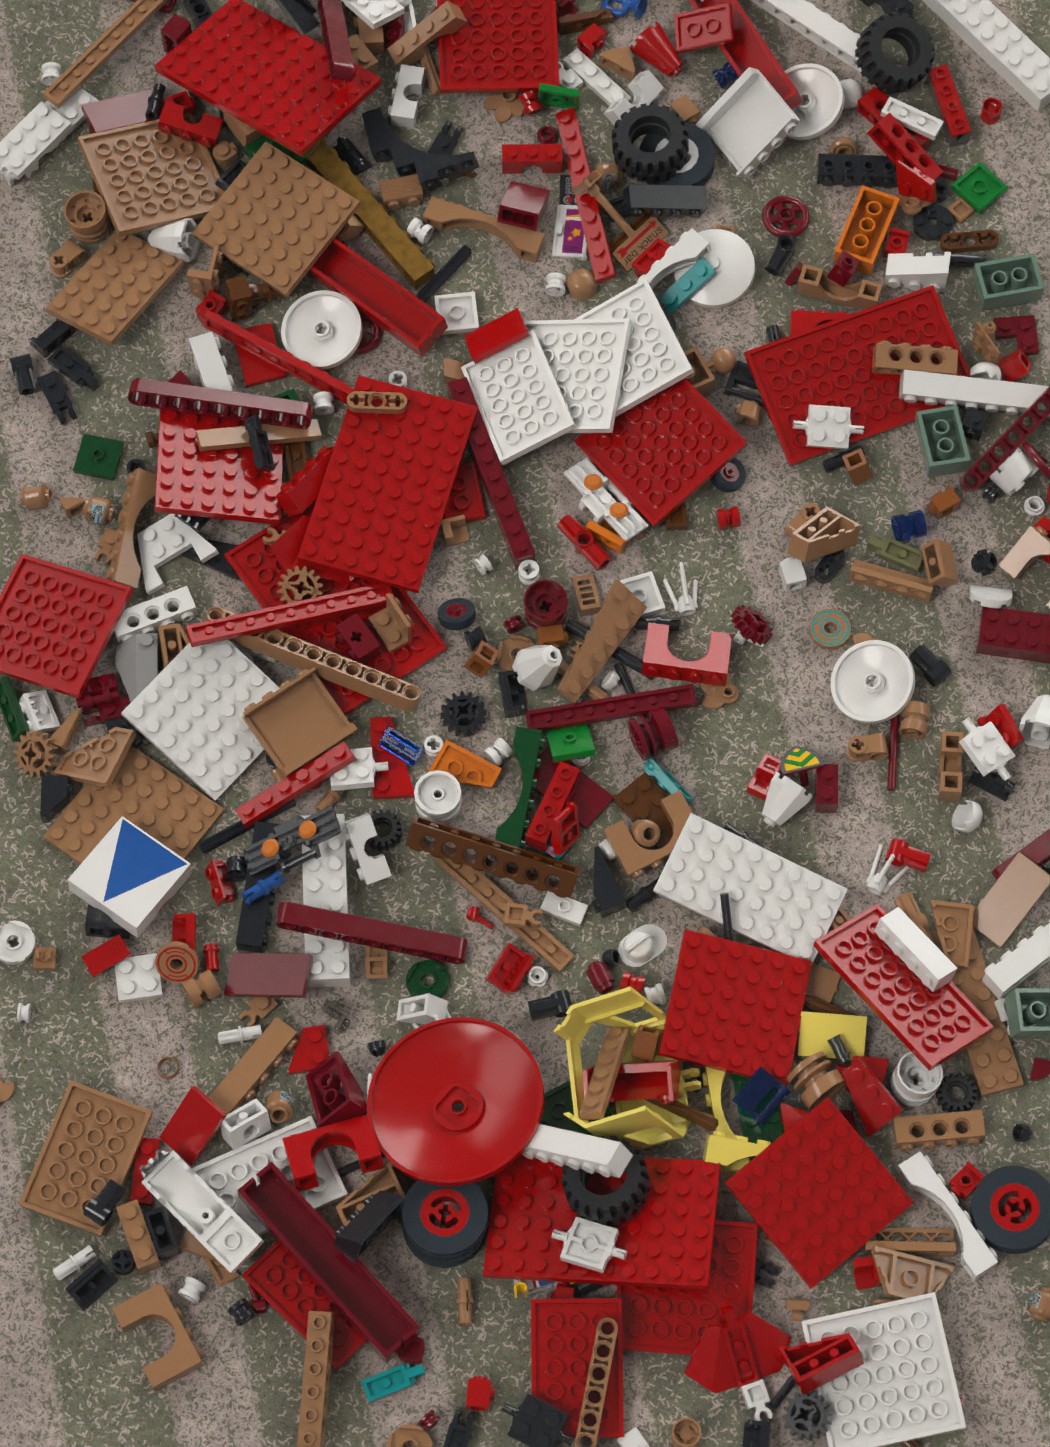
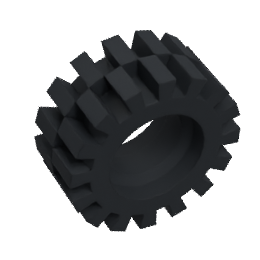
(395, 834)
(956, 1081)

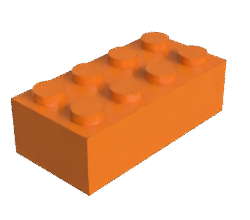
(868, 227)

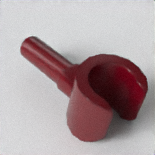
(259, 1305)

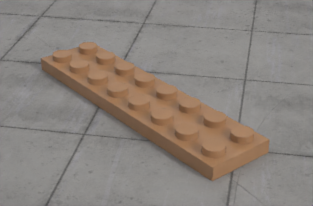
(992, 1055)

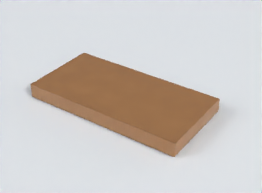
(1010, 899)

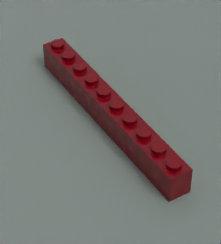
(494, 479)

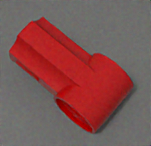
(907, 855)

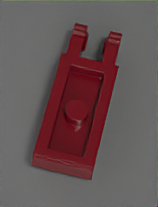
(106, 711)

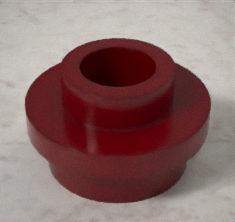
(546, 130)

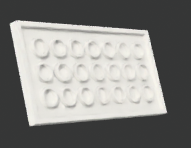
(767, 894)

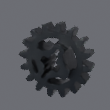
(463, 723)
(812, 1424)

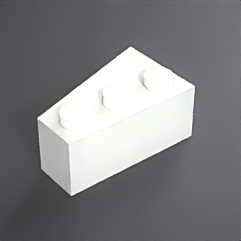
(917, 271)

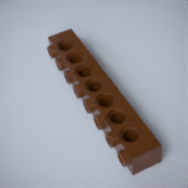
(503, 852)

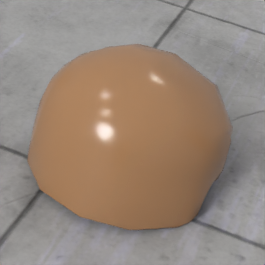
(581, 284)

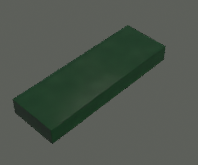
(11, 710)

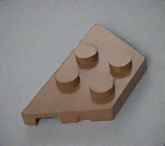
(907, 1274)

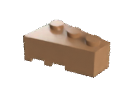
(823, 535)

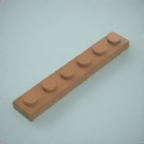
(605, 1073)

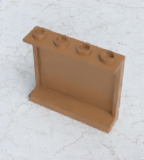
(298, 722)

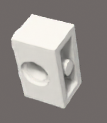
(245, 1124)

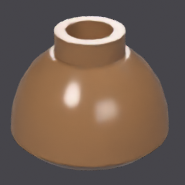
(843, 146)

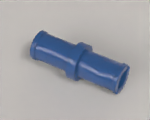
(263, 887)

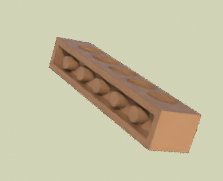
(316, 1379)

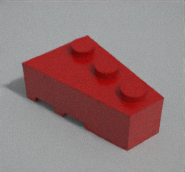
(821, 1361)

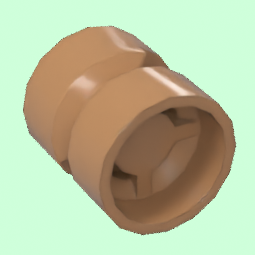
(915, 719)
(201, 988)
(686, 1433)

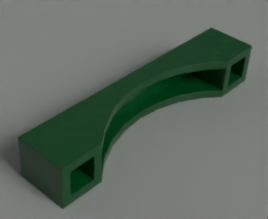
(526, 749)

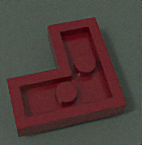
(1021, 328)

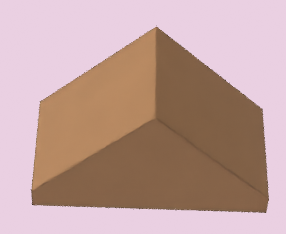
(619, 62)

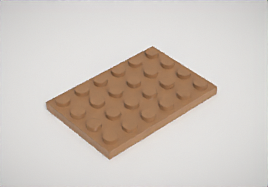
(114, 287)
(85, 1147)

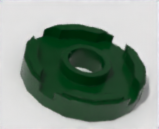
(427, 968)

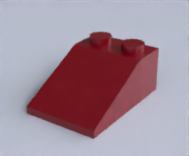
(335, 1092)

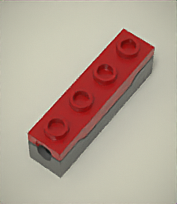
(948, 105)

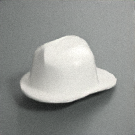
(642, 945)

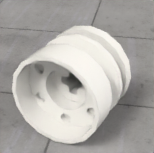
(926, 1081)

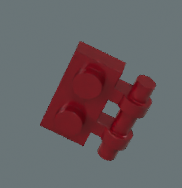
(99, 690)

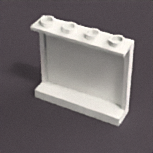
(749, 121)

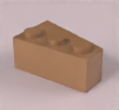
(171, 642)
(382, 1180)

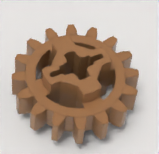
(290, 586)
(35, 753)

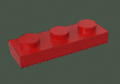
(146, 1151)

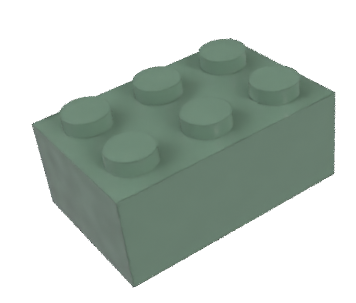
(1008, 281)
(942, 441)
(1028, 1012)

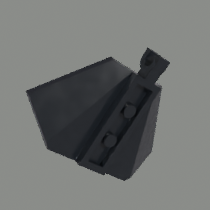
(300, 14)

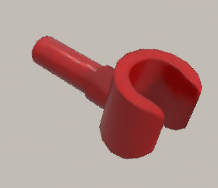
(473, 915)

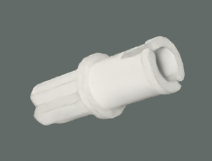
(240, 1034)
(74, 1263)

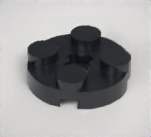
(932, 232)

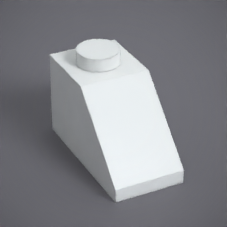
(421, 1009)

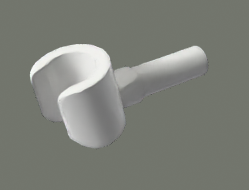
(740, 640)

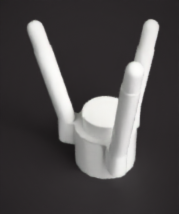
(686, 604)
(878, 882)

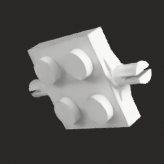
(828, 427)
(987, 748)
(359, 772)
(589, 1244)

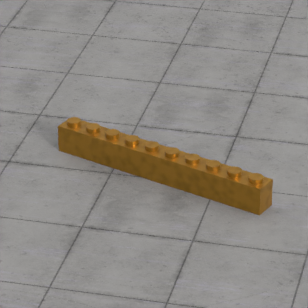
(378, 224)

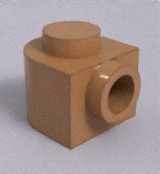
(225, 154)
(749, 413)

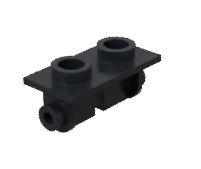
(350, 154)
(992, 784)

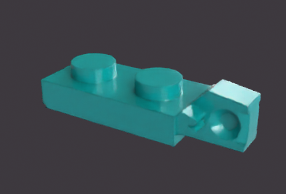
(666, 780)
(391, 1381)

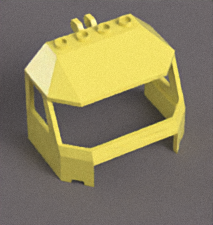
(635, 1120)

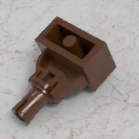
(245, 297)

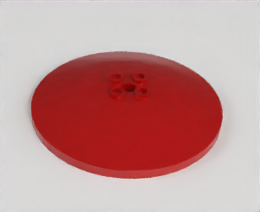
(447, 1066)

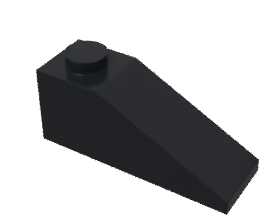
(606, 892)

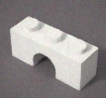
(409, 81)
(644, 89)
(371, 867)

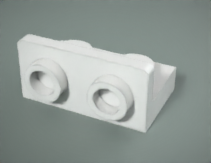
(39, 712)

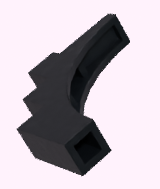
(407, 160)

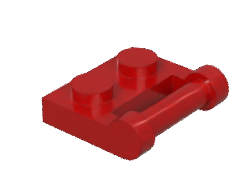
(567, 833)

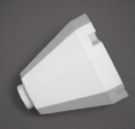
(176, 239)
(537, 666)
(1036, 723)
(783, 800)

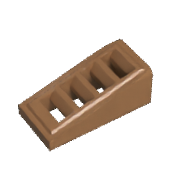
(588, 609)
(65, 733)

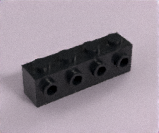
(856, 170)
(665, 200)

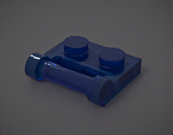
(755, 1090)

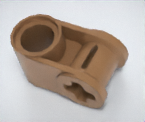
(67, 259)
(802, 517)
(868, 747)

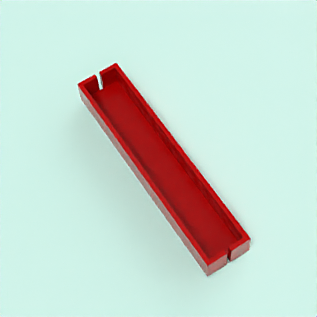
(751, 51)
(379, 297)

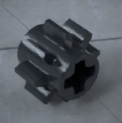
(984, 562)

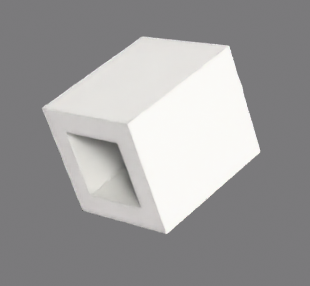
(792, 574)

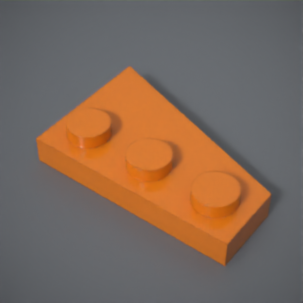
(466, 766)

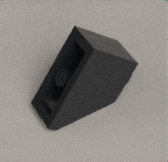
(54, 795)

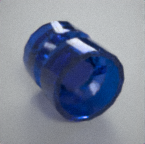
(909, 525)

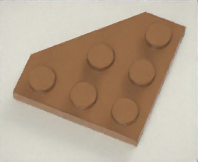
(98, 759)

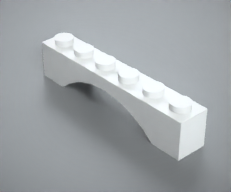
(684, 253)
(921, 1177)

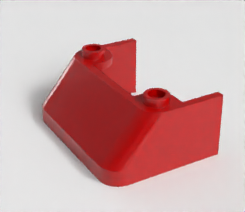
(643, 1081)

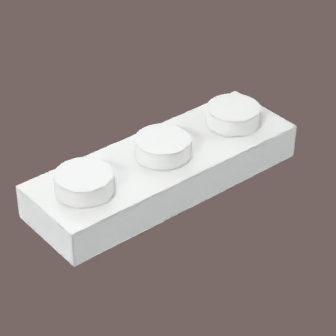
(913, 118)

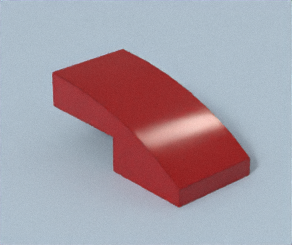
(761, 780)

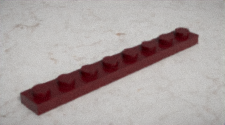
(611, 708)

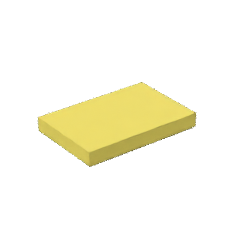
(819, 1027)

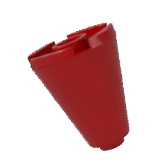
(657, 50)

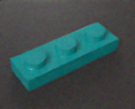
(687, 285)

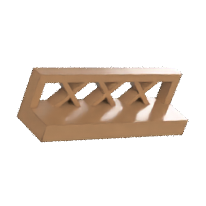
(891, 580)
(929, 1248)

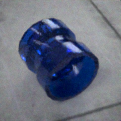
(720, 76)

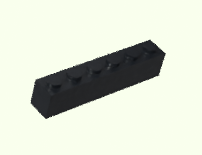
(256, 915)

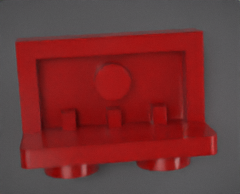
(509, 969)

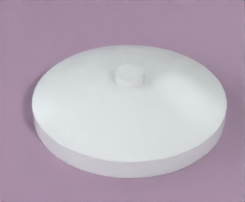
(822, 100)
(734, 267)
(322, 329)
(872, 682)

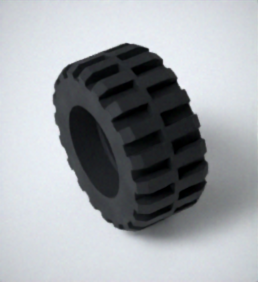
(910, 36)
(650, 120)
(612, 1206)

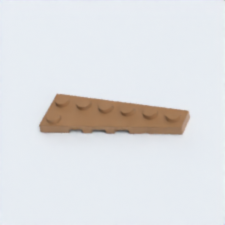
(610, 627)

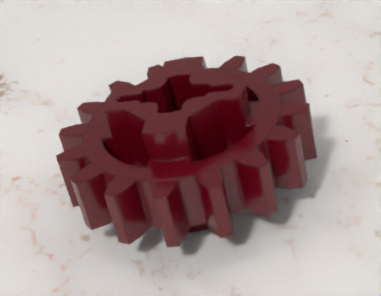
(751, 625)

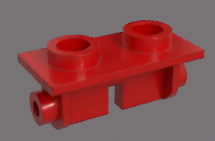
(216, 874)

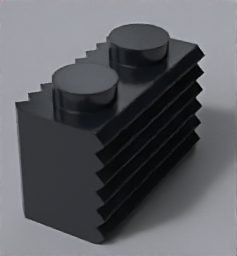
(161, 1233)

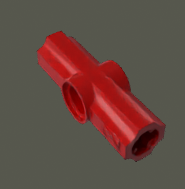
(575, 533)

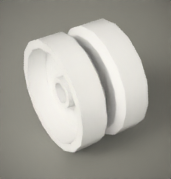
(438, 796)

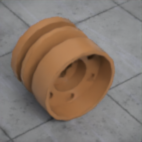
(87, 217)
(813, 1076)

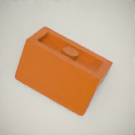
(607, 536)

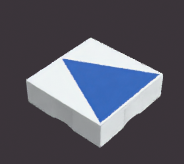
(129, 876)

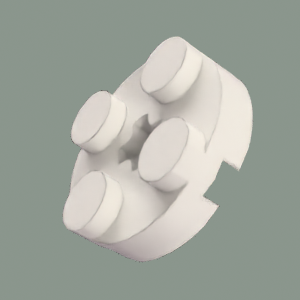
(25, 938)

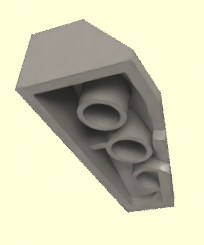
(137, 662)

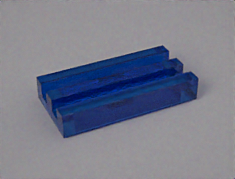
(399, 748)

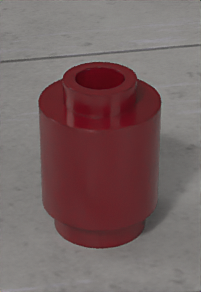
(600, 977)

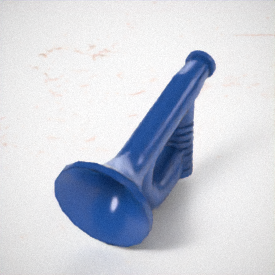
(637, 6)

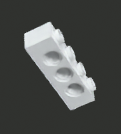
(157, 606)

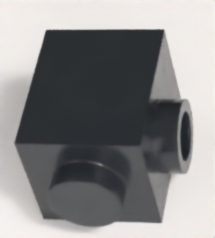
(974, 423)

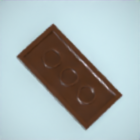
(642, 801)

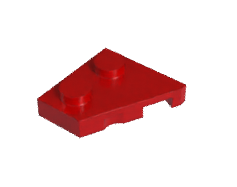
(914, 183)
(310, 1050)

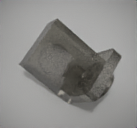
(337, 1011)

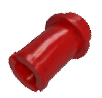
(211, 957)

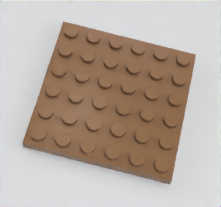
(150, 176)
(276, 219)
(146, 797)

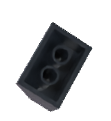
(368, 1224)

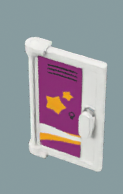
(572, 241)

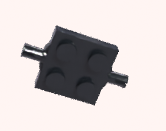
(537, 1423)

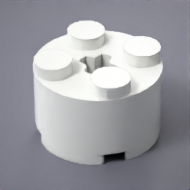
(1013, 472)

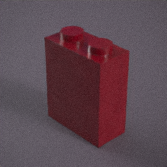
(523, 206)

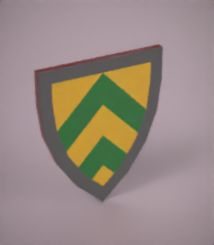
(799, 761)

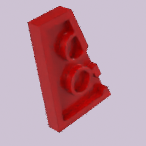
(870, 1097)

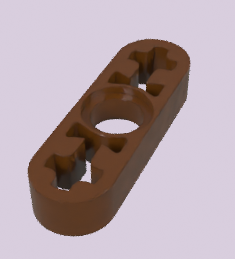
(983, 234)

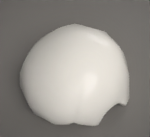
(852, 92)
(986, 370)
(967, 817)

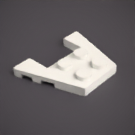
(163, 543)

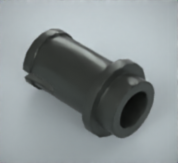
(839, 1049)

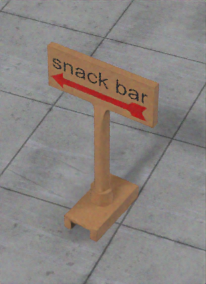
(637, 240)

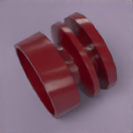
(549, 595)
(647, 735)

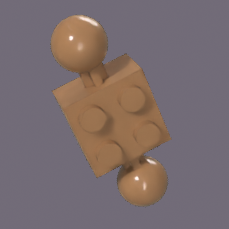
(722, 361)

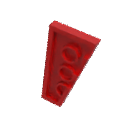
(396, 781)

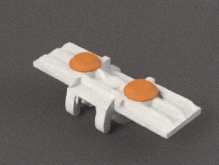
(596, 498)

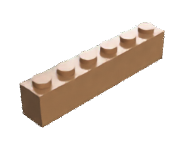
(254, 1067)

